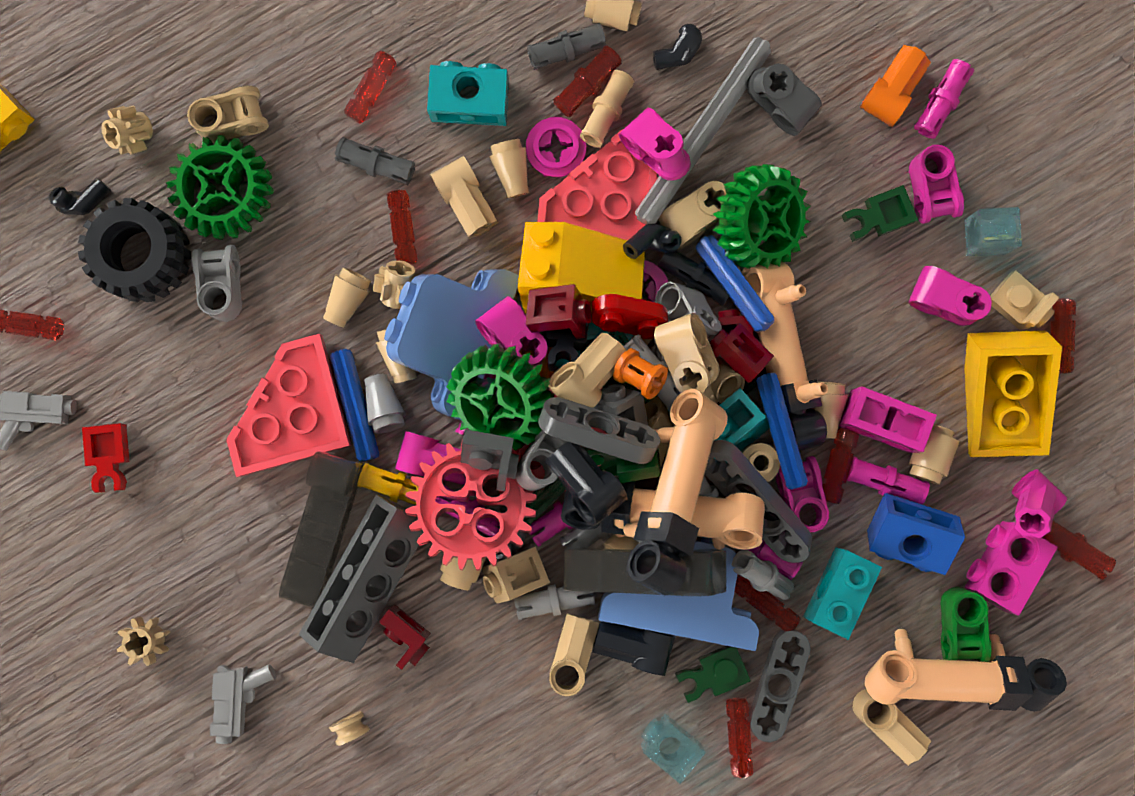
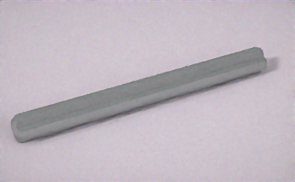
(706, 127)

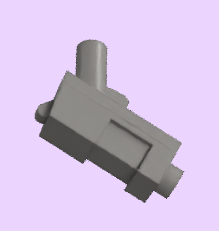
(24, 408)
(230, 694)

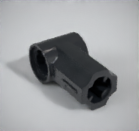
(593, 491)
(641, 647)

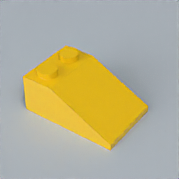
(576, 255)
(1011, 392)

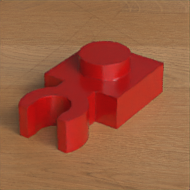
(106, 448)

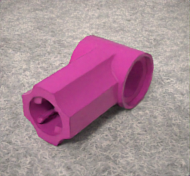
(418, 449)
(1036, 504)

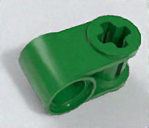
(965, 635)

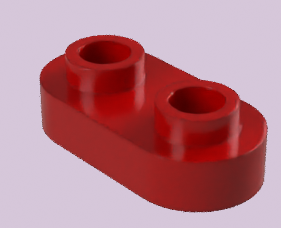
(628, 315)

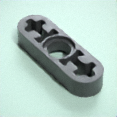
(623, 438)
(761, 709)

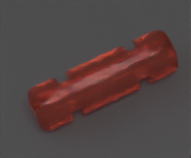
(370, 87)
(402, 226)
(31, 325)
(1064, 332)
(839, 465)
(767, 605)
(739, 737)

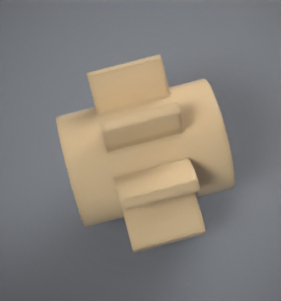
(127, 130)
(391, 281)
(132, 646)

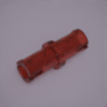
(587, 81)
(1077, 549)

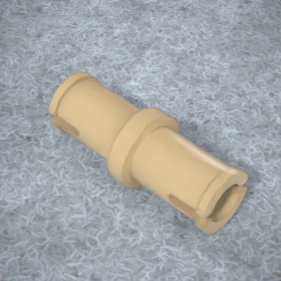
(607, 108)

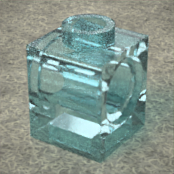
(993, 231)
(682, 761)

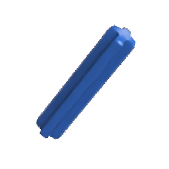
(735, 284)
(354, 405)
(782, 431)

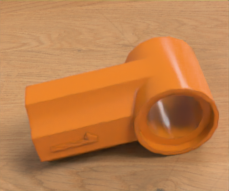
(892, 92)

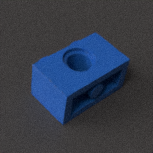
(899, 518)

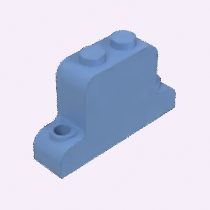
(439, 324)
(691, 617)

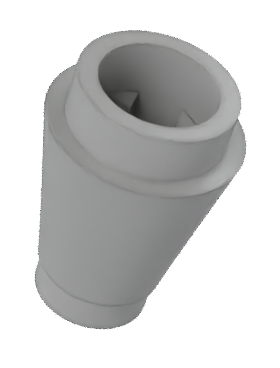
(383, 405)

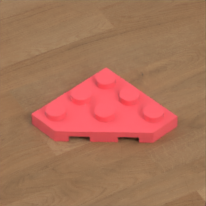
(601, 192)
(290, 411)

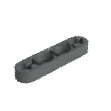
(774, 532)

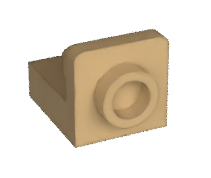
(1022, 302)
(515, 576)

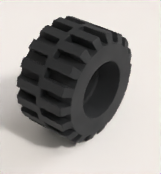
(111, 231)

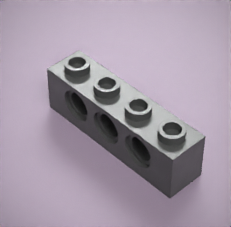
(362, 581)

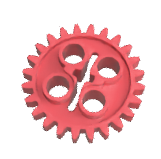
(465, 541)

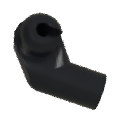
(682, 51)
(79, 202)
(654, 238)

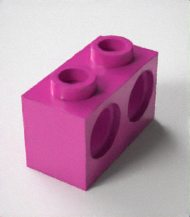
(887, 420)
(1018, 574)

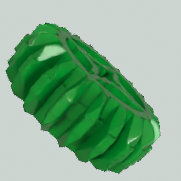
(209, 199)
(752, 219)
(514, 393)

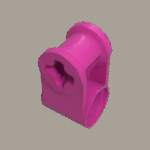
(656, 145)
(936, 188)
(943, 296)
(507, 325)
(810, 494)

